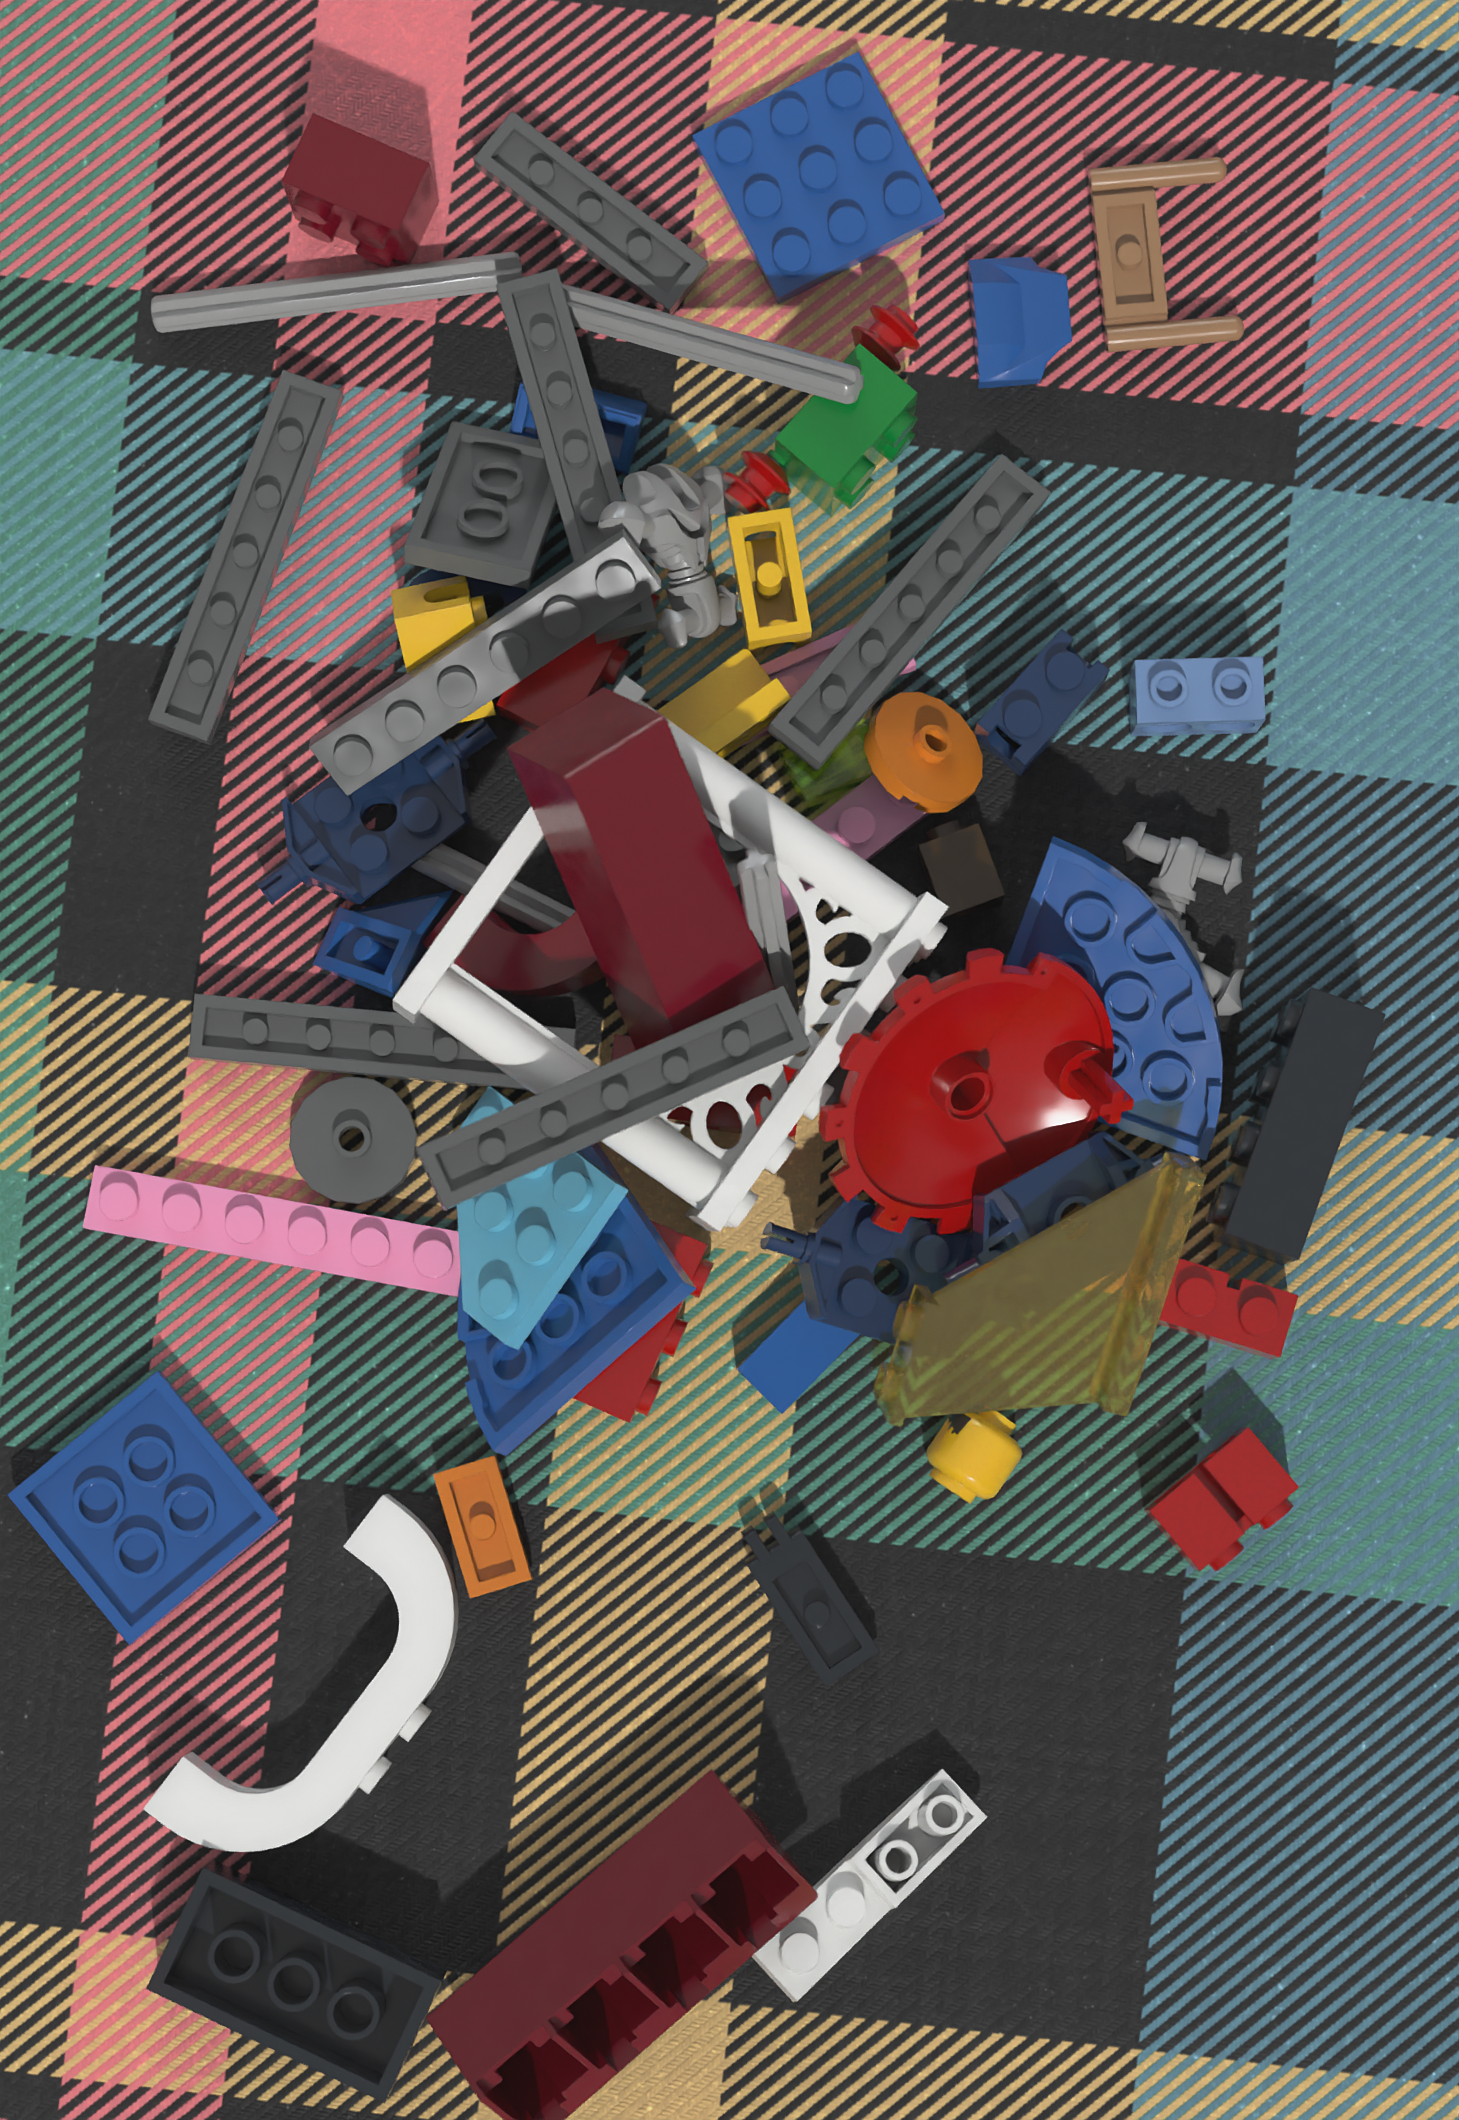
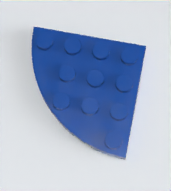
(1150, 988)
(601, 1311)

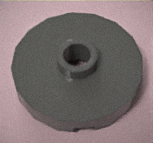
(387, 1145)

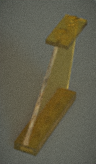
(1053, 1316)

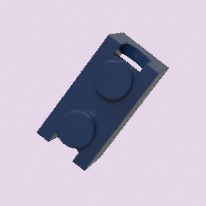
(1040, 703)

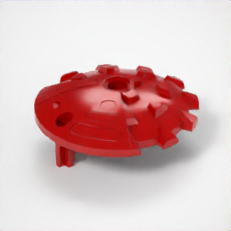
(970, 1087)

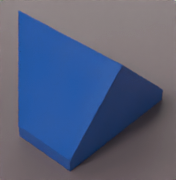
(381, 942)

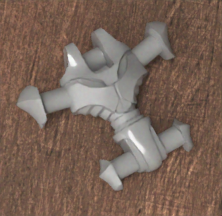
(673, 525)
(1173, 889)

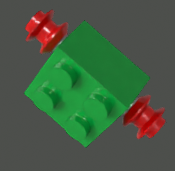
(837, 445)

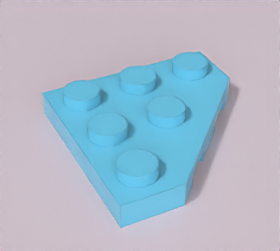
(528, 1235)

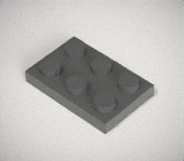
(484, 508)

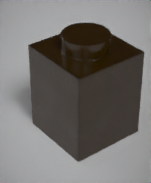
(959, 870)

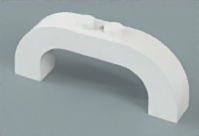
(238, 1818)

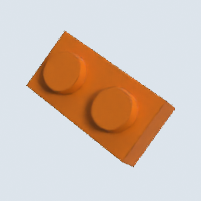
(483, 1526)

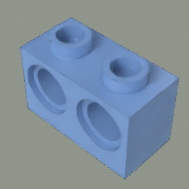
(1196, 696)

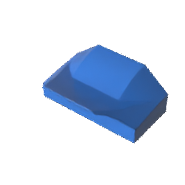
(1016, 319)

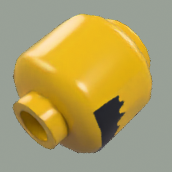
(974, 1454)

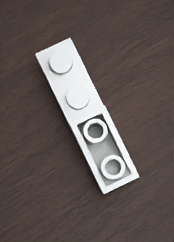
(870, 1883)

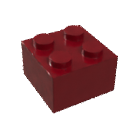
(360, 192)

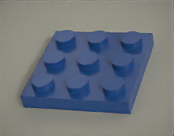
(818, 178)
(144, 1507)

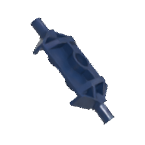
(329, 829)
(1042, 1193)
(840, 1260)

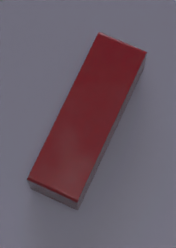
(640, 865)
(622, 1956)

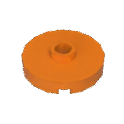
(923, 752)

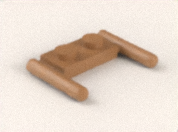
(1132, 256)

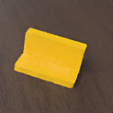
(728, 704)

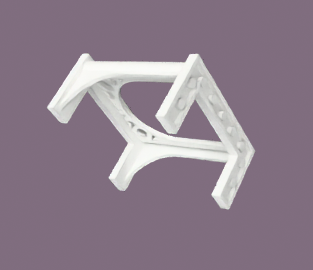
(707, 1177)

